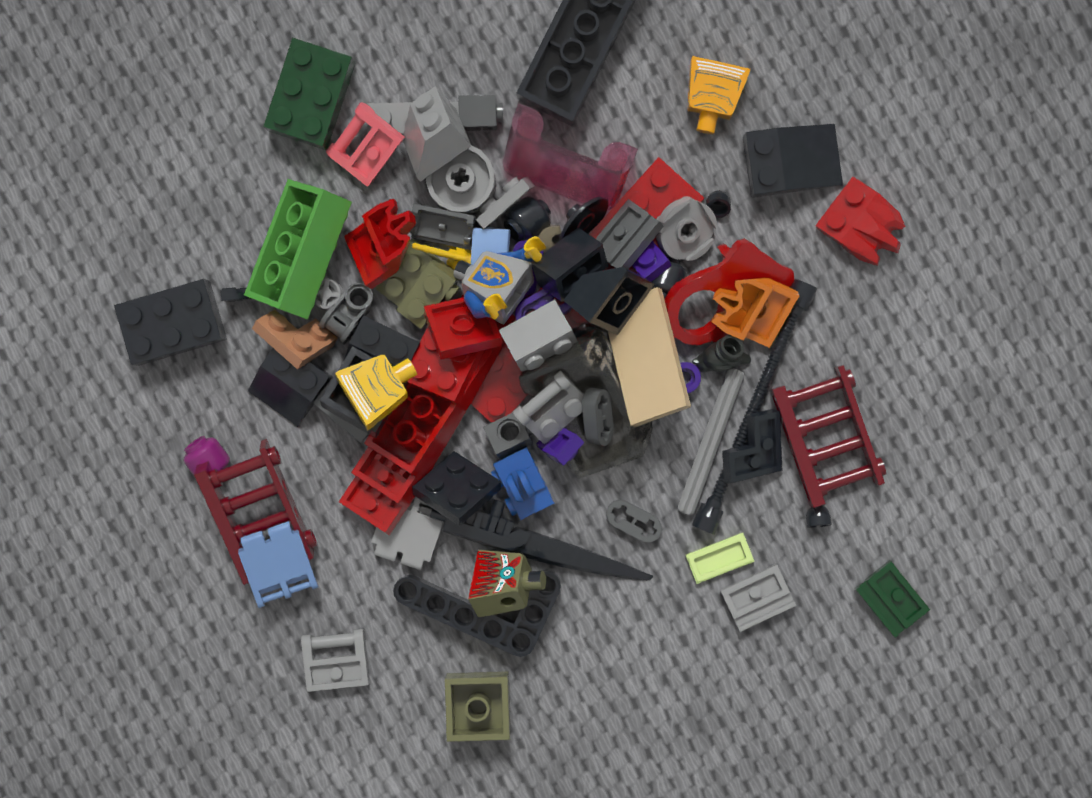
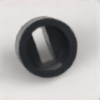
(719, 203)
(822, 518)

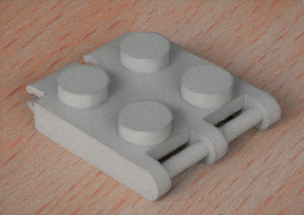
(413, 536)

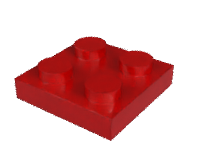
(458, 331)
(443, 377)

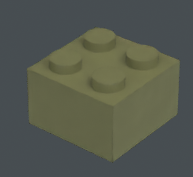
(477, 706)

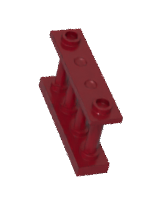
(807, 458)
(223, 507)

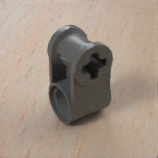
(345, 316)

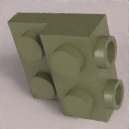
(419, 283)

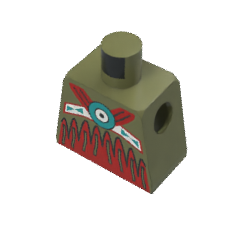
(502, 582)

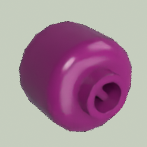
(205, 450)

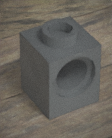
(479, 112)
(495, 434)

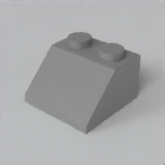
(433, 133)
(538, 336)

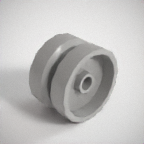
(471, 195)

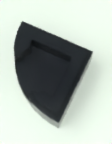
(233, 294)

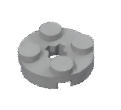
(700, 237)

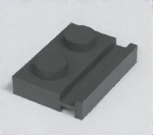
(628, 235)

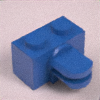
(522, 483)

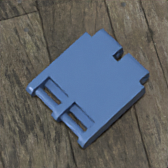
(276, 563)

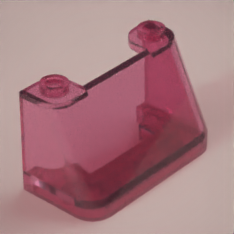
(562, 169)

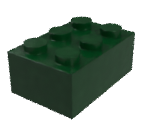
(309, 93)

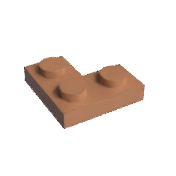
(294, 344)

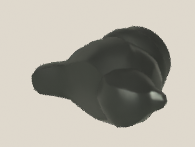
(722, 355)

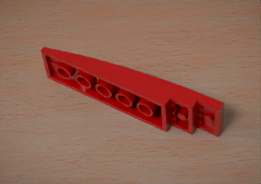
(408, 449)

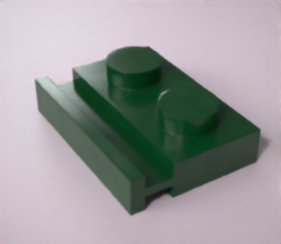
(892, 598)

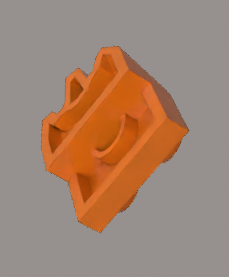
(755, 309)

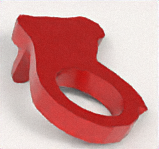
(739, 263)

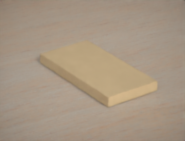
(649, 363)

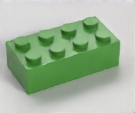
(298, 248)

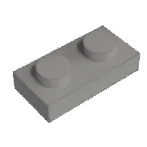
(513, 192)

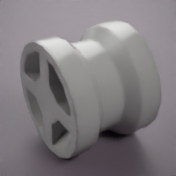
(325, 293)

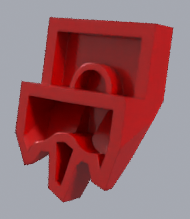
(862, 222)
(380, 242)

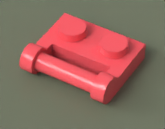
(373, 150)

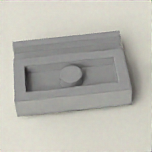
(758, 597)

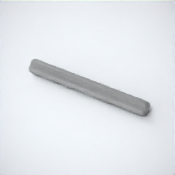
(710, 441)

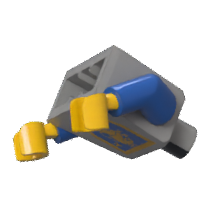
(498, 280)

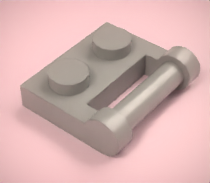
(551, 408)
(335, 671)

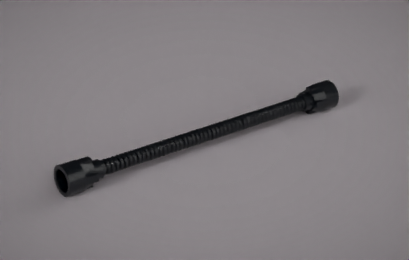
(709, 514)

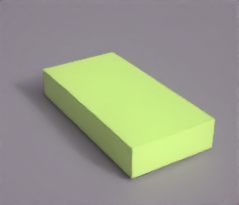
(719, 558)

